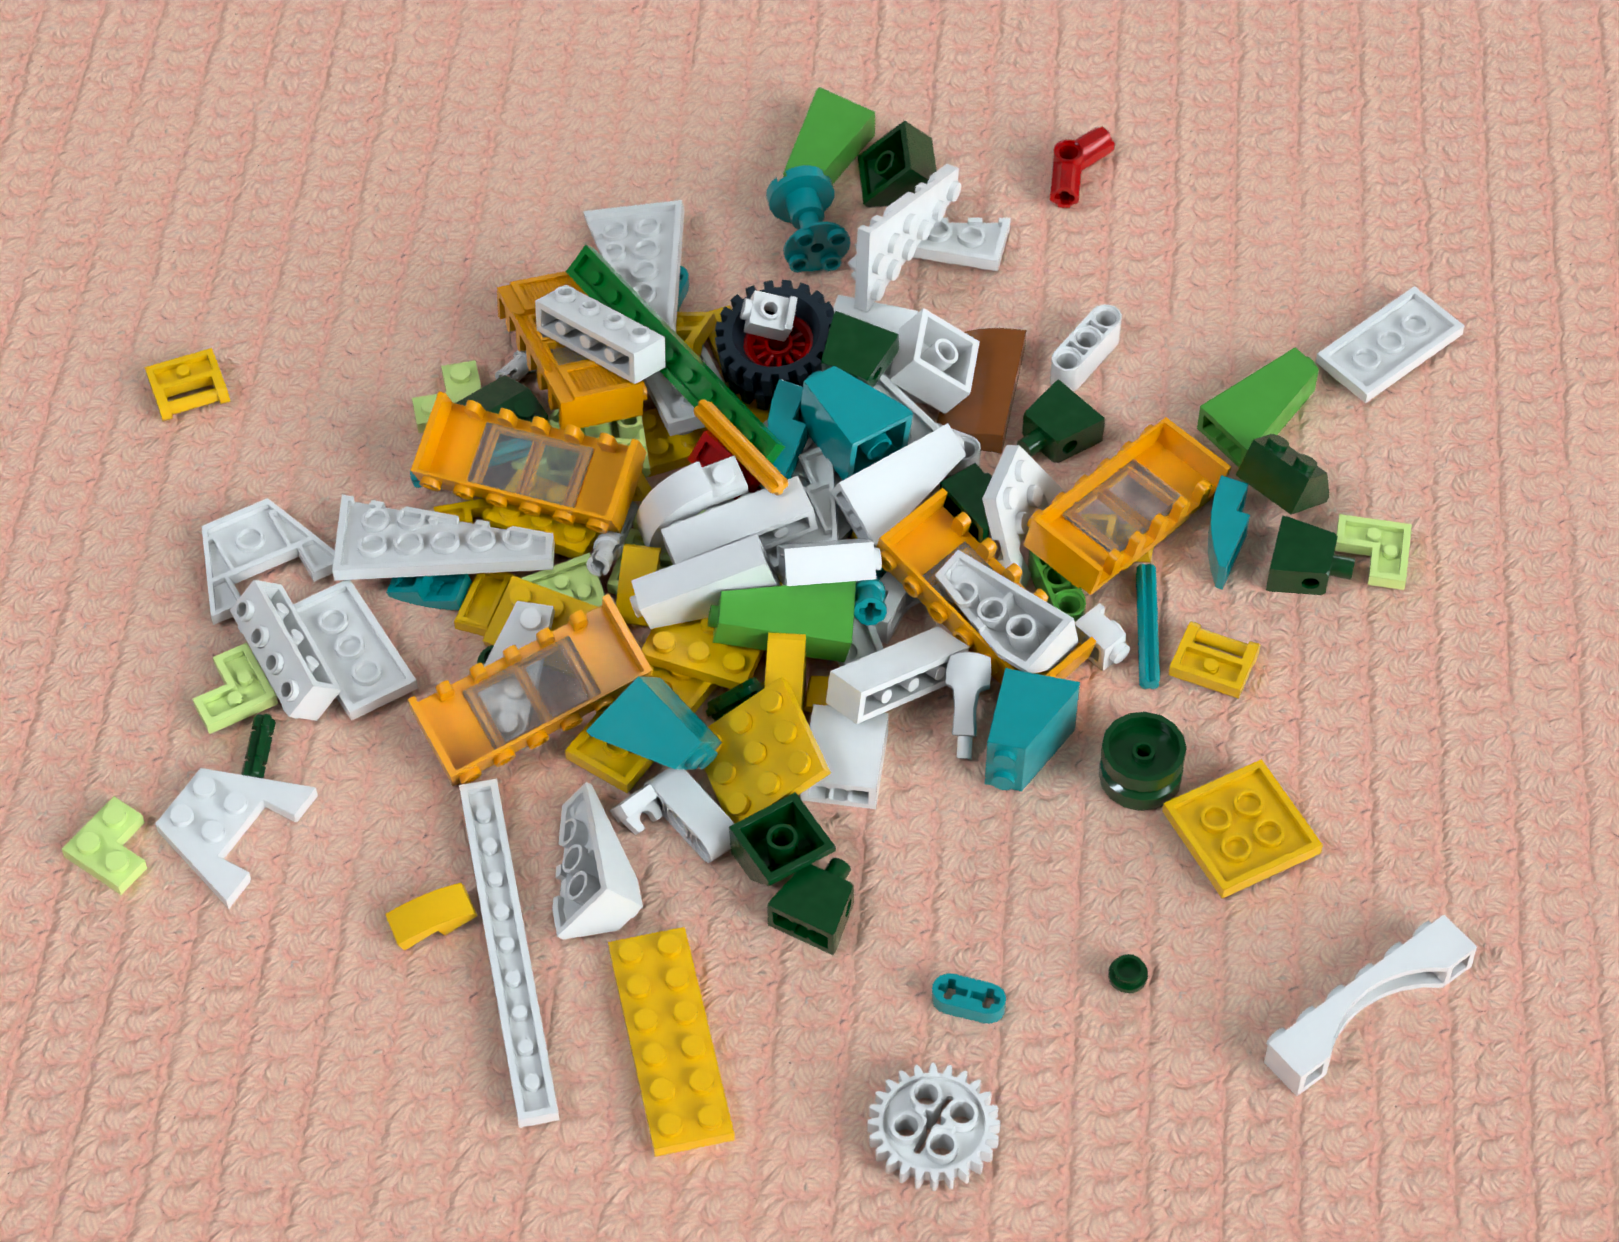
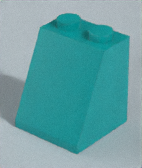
(852, 420)
(657, 726)
(1028, 726)

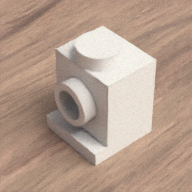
(770, 326)
(1109, 636)

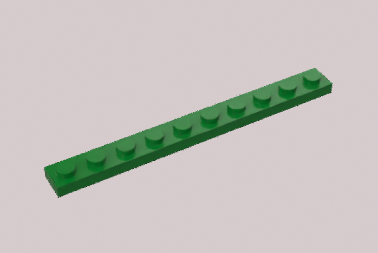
(682, 364)

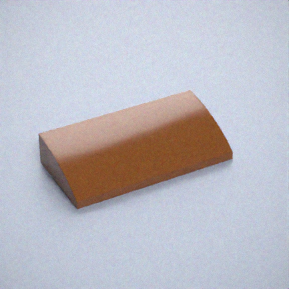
(993, 389)

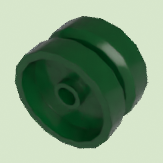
(1142, 760)

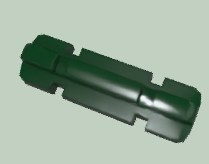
(732, 698)
(259, 746)

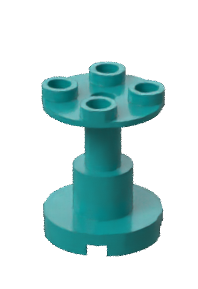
(802, 200)

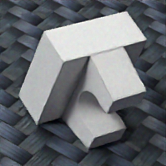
(639, 802)

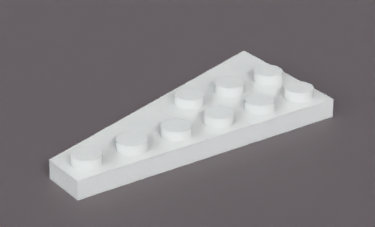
(423, 542)

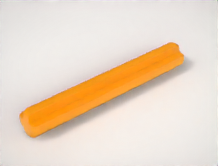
(740, 447)

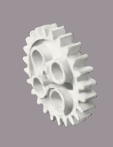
(965, 1141)

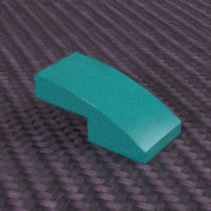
(431, 591)

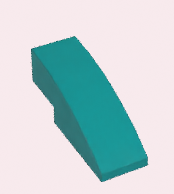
(785, 425)
(1227, 528)

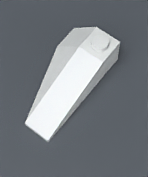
(1008, 617)
(595, 875)

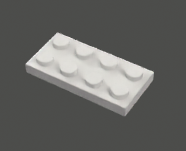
(1389, 344)
(672, 405)
(355, 649)

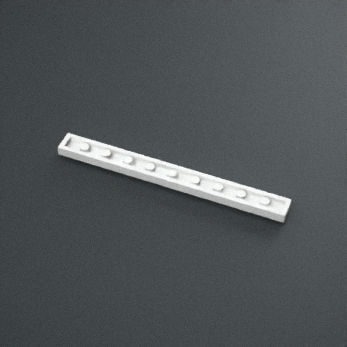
(509, 954)

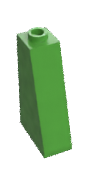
(832, 134)
(1258, 404)
(816, 610)

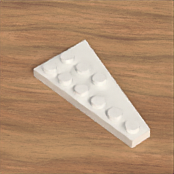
(896, 235)
(644, 249)

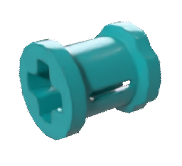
(869, 602)

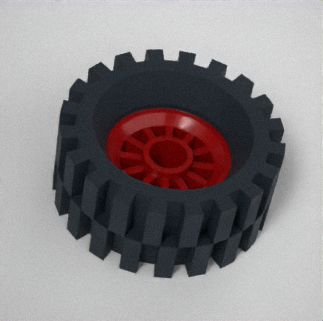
(754, 362)

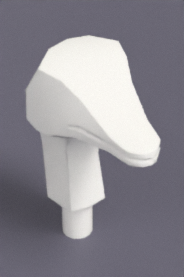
(967, 676)

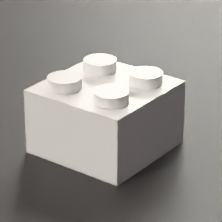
(934, 361)

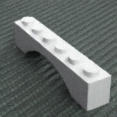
(1427, 960)

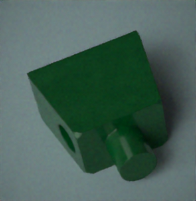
(859, 348)
(1060, 424)
(1305, 559)
(814, 905)

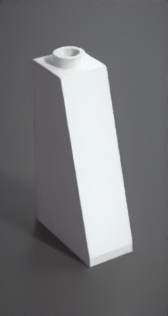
(898, 483)
(690, 587)

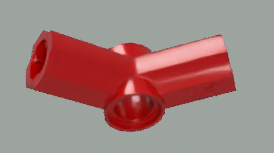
(1071, 158)

